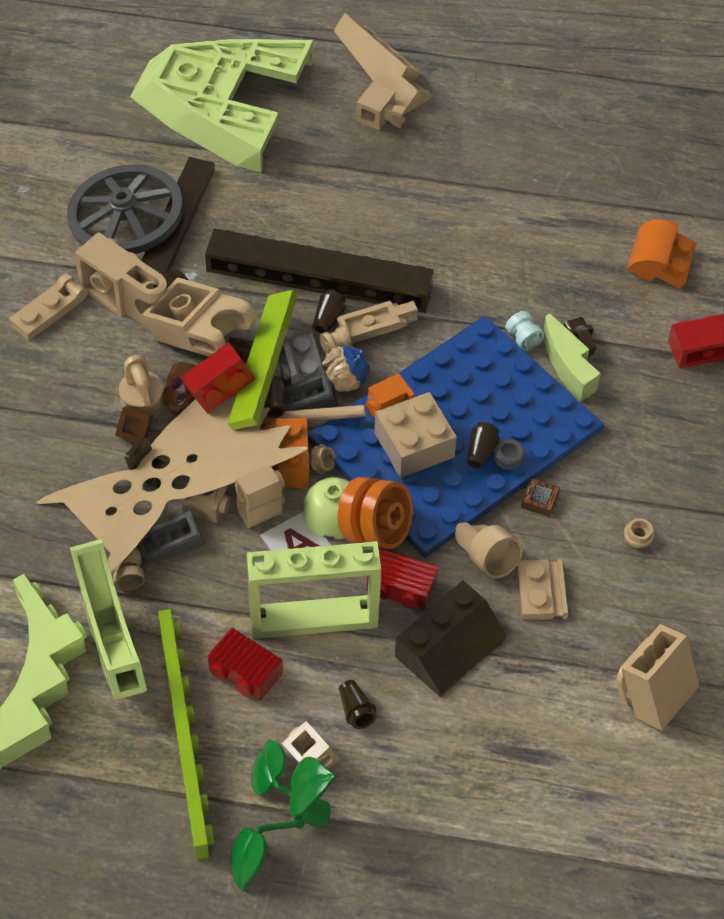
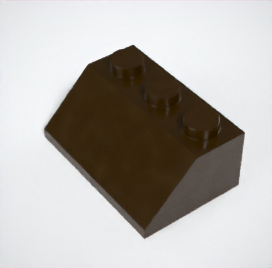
(450, 638)

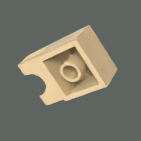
(118, 277)
(197, 317)

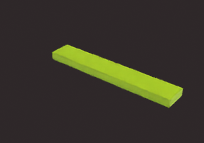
(263, 359)

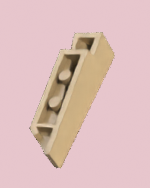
(382, 63)

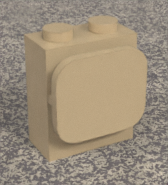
(658, 677)

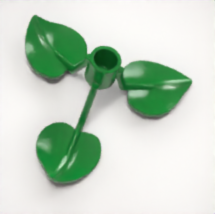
(307, 784)

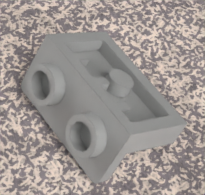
(300, 359)

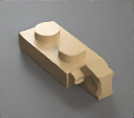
(377, 320)

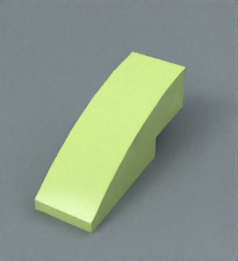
(570, 359)

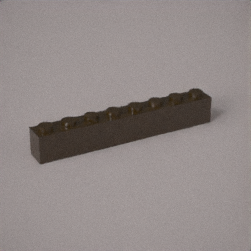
(317, 269)

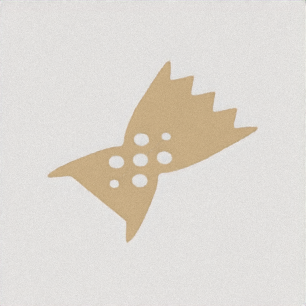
(221, 459)

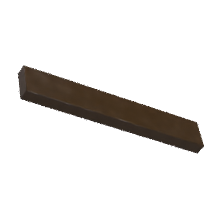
(192, 185)

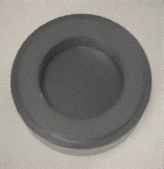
(509, 454)

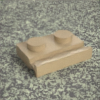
(542, 589)

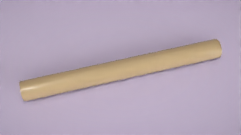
(323, 413)

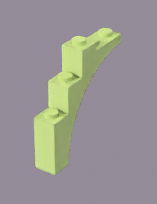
(43, 677)

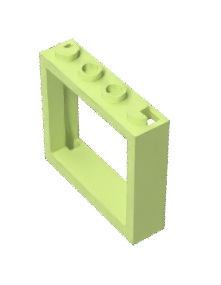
(317, 614)

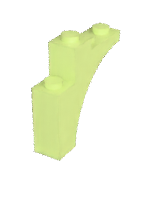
(107, 621)

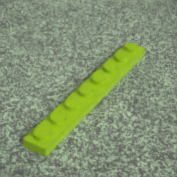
(187, 743)

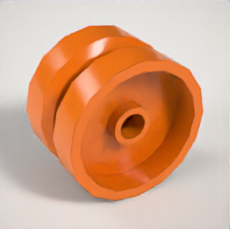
(375, 512)

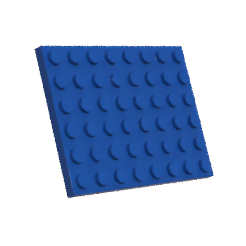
(472, 380)

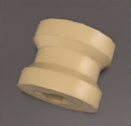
(336, 339)

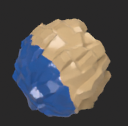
(346, 368)

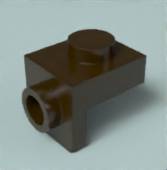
(138, 452)

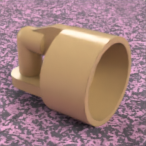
(140, 387)
(490, 548)

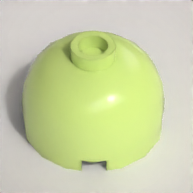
(322, 506)

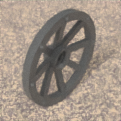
(125, 205)

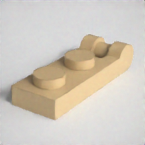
(48, 307)

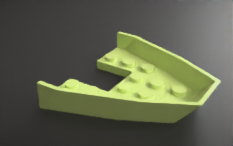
(194, 89)

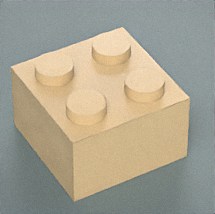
(415, 434)

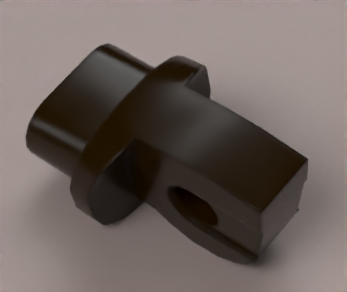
(582, 332)

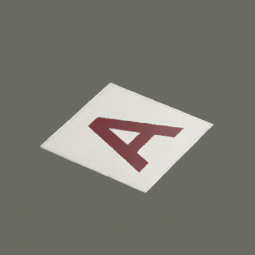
(292, 535)

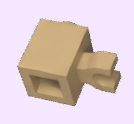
(378, 106)

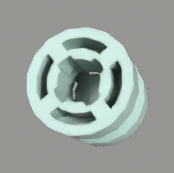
(526, 332)

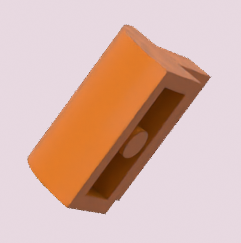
(661, 253)

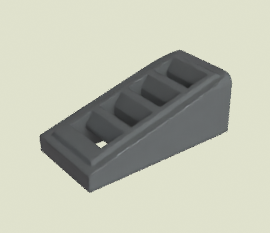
(311, 386)
(182, 544)

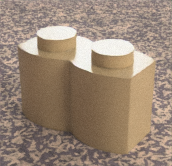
(259, 496)

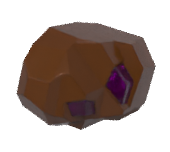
(176, 393)

